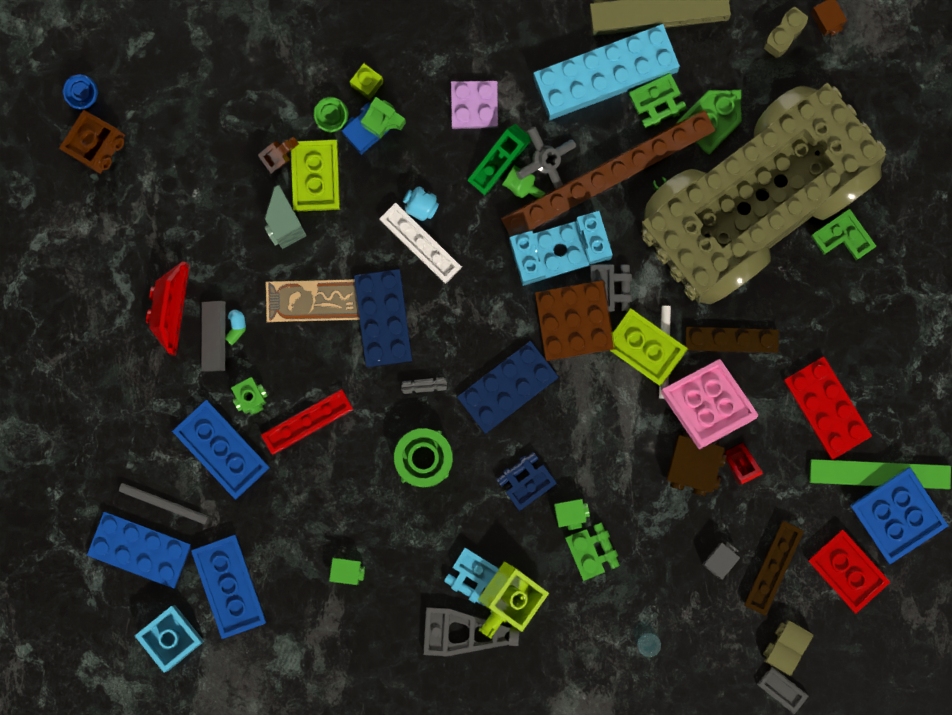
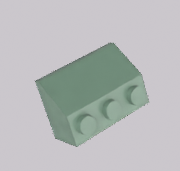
(282, 222)

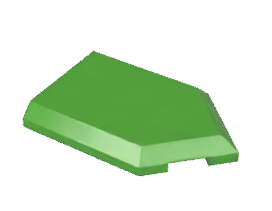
(724, 113)

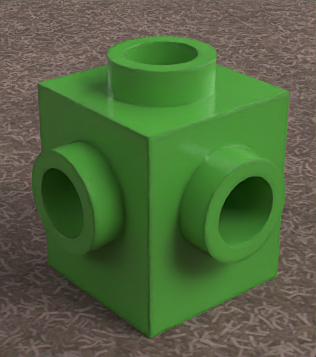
(241, 393)

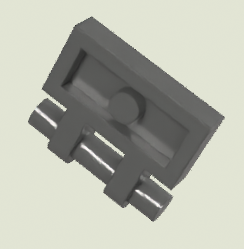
(606, 273)

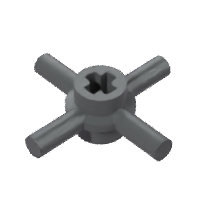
(545, 158)

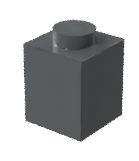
(721, 560)

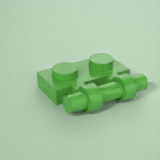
(654, 94)
(585, 553)

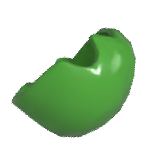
(331, 114)

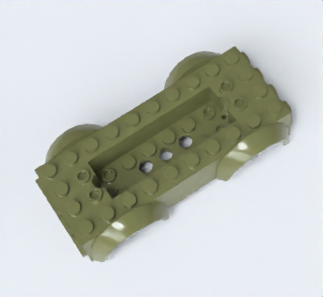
(801, 135)

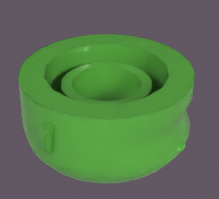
(409, 444)

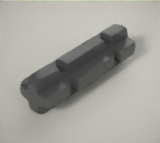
(424, 385)

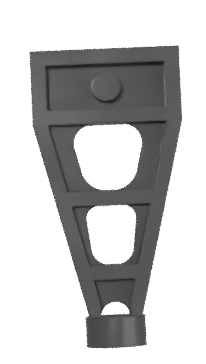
(437, 633)

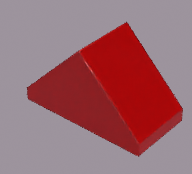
(742, 464)

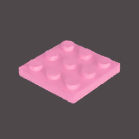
(709, 404)

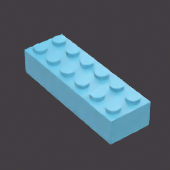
(606, 72)

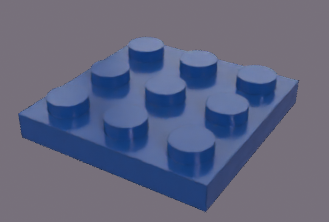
(899, 515)

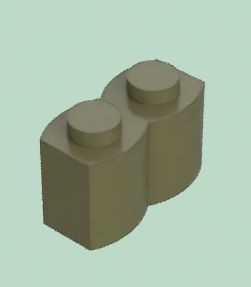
(783, 35)
(788, 647)

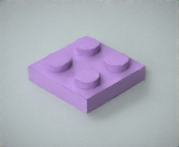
(474, 104)

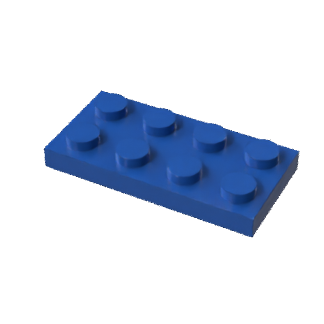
(221, 449)
(139, 550)
(228, 586)

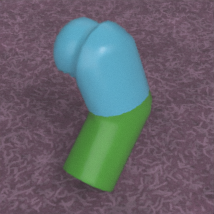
(238, 326)

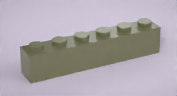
(646, 14)

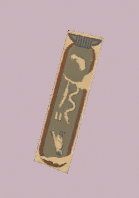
(311, 300)

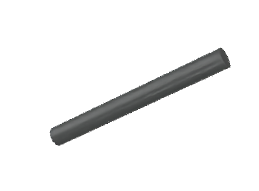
(163, 503)

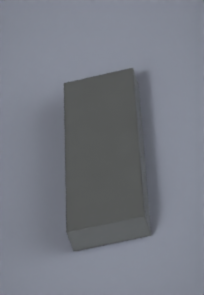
(213, 336)

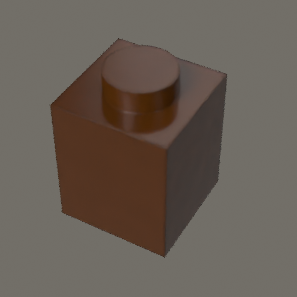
(829, 17)

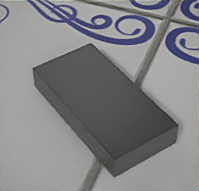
(782, 690)

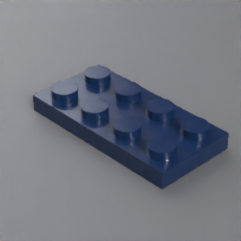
(383, 318)
(507, 387)

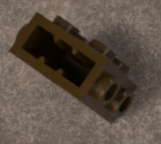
(695, 466)

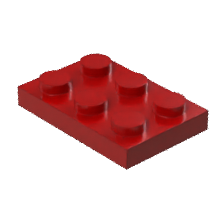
(848, 571)

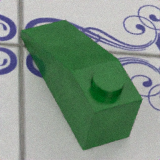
(499, 158)

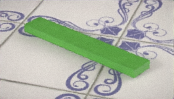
(876, 473)

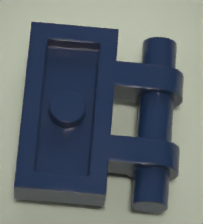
(530, 487)

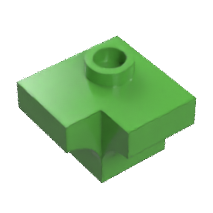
(381, 118)

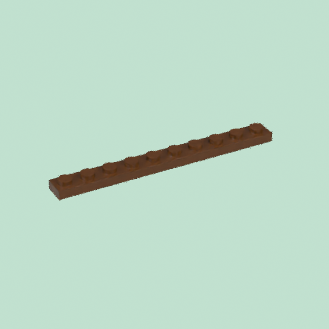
(608, 174)

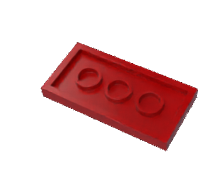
(827, 408)

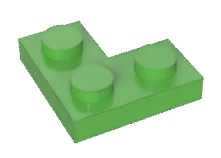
(846, 230)

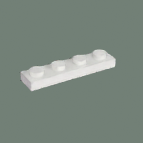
(420, 243)

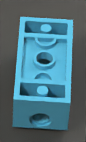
(584, 242)

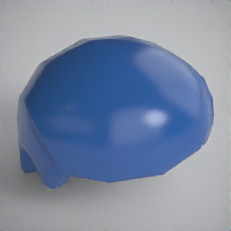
(80, 91)

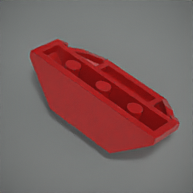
(167, 306)

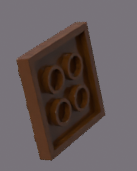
(575, 320)

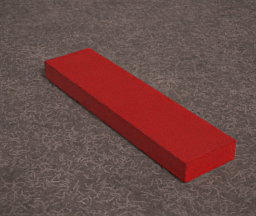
(307, 422)

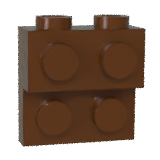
(92, 142)

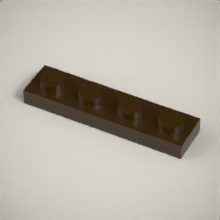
(732, 340)
(773, 568)

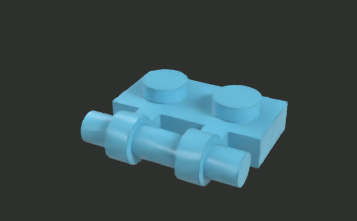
(475, 569)

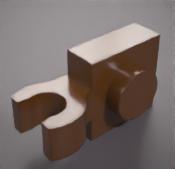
(276, 155)

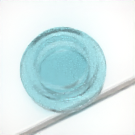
(649, 645)

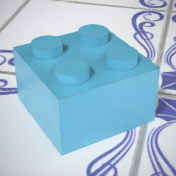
(169, 638)

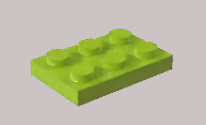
(315, 176)
(647, 347)

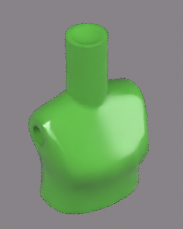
(522, 187)

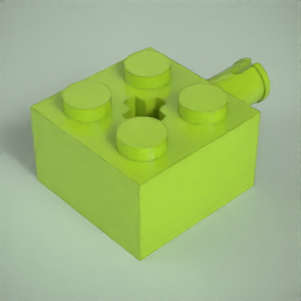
(511, 599)

